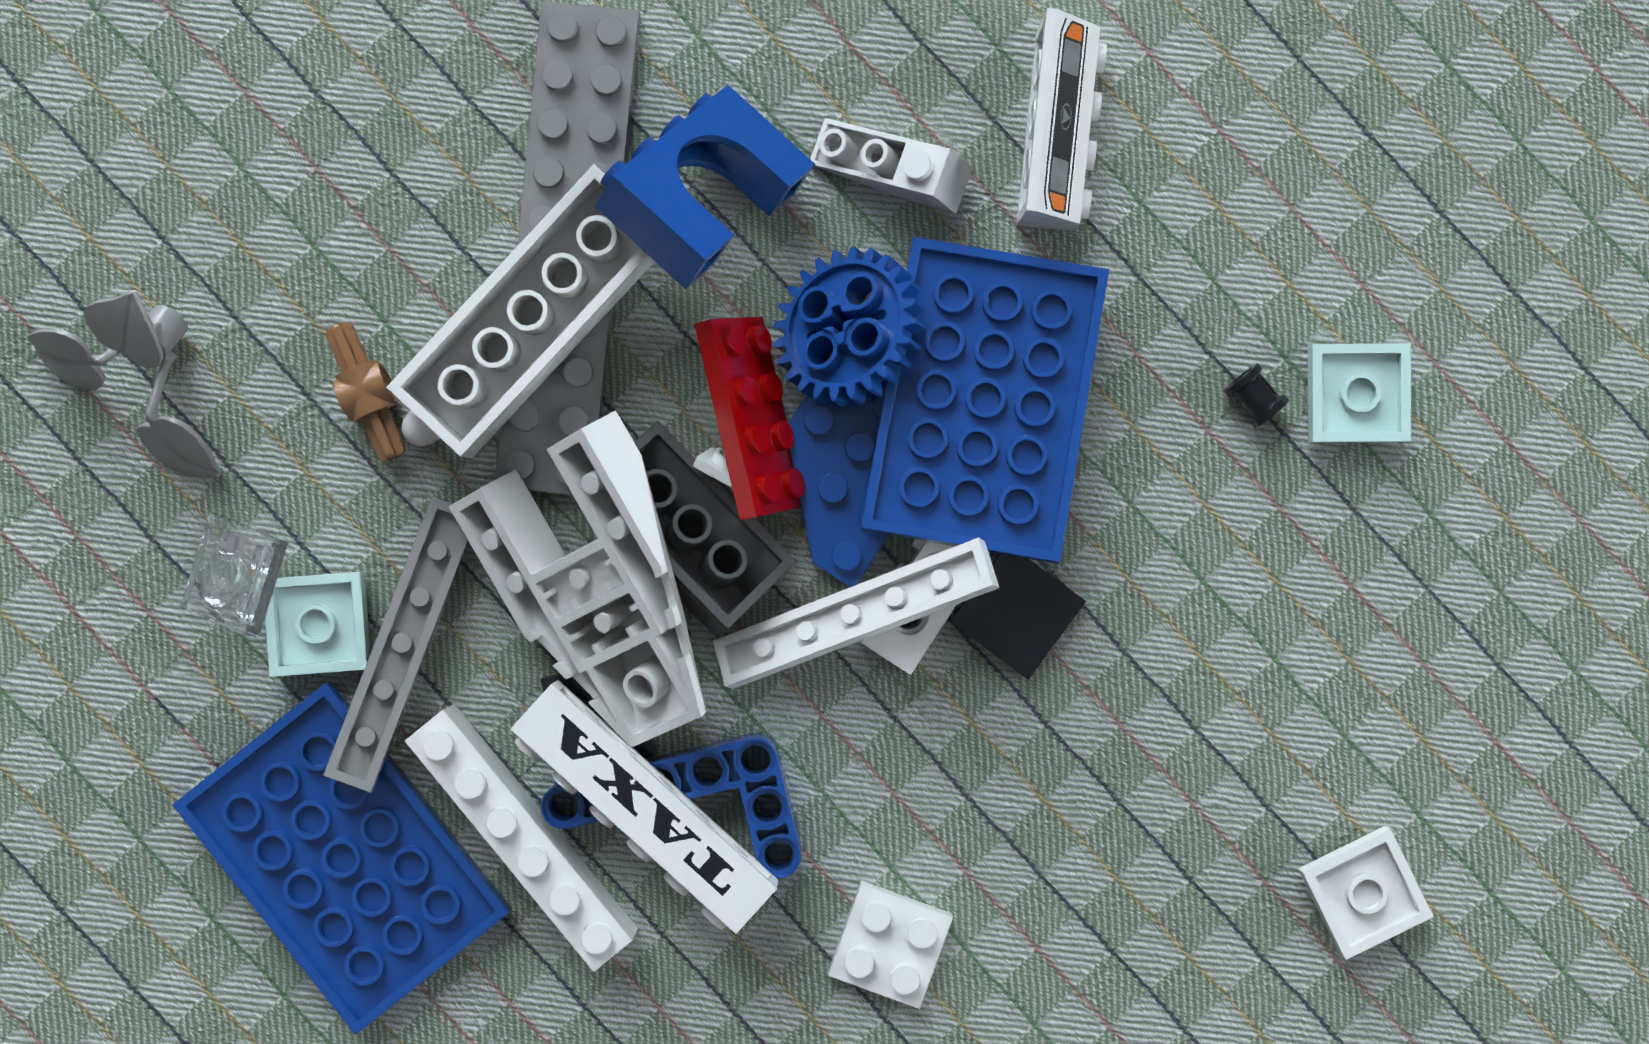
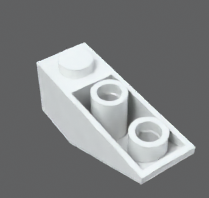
(893, 164)

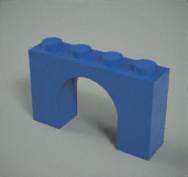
(719, 135)

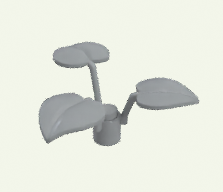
(147, 341)

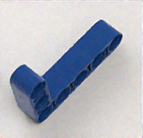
(734, 774)

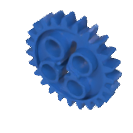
(849, 326)

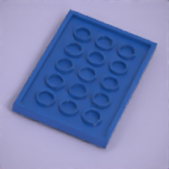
(993, 404)
(346, 878)

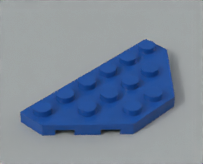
(836, 458)

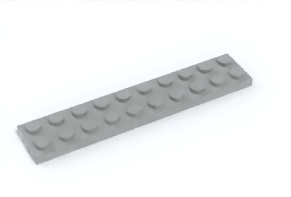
(575, 122)

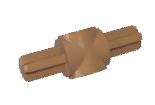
(363, 391)

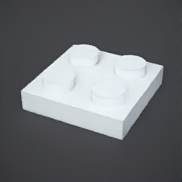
(1365, 892)
(890, 944)

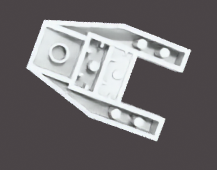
(606, 607)

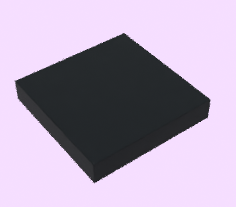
(1021, 616)

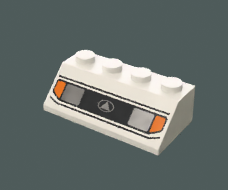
(1059, 122)

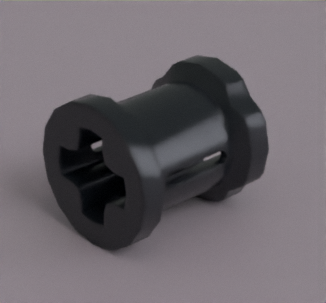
(1256, 395)

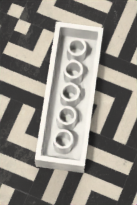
(522, 321)

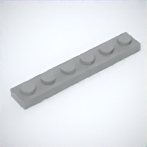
(399, 649)

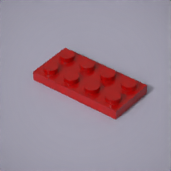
(750, 415)

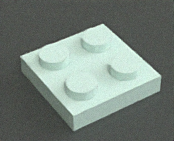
(1359, 393)
(318, 624)

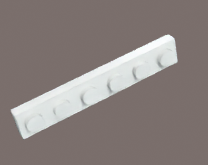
(856, 613)

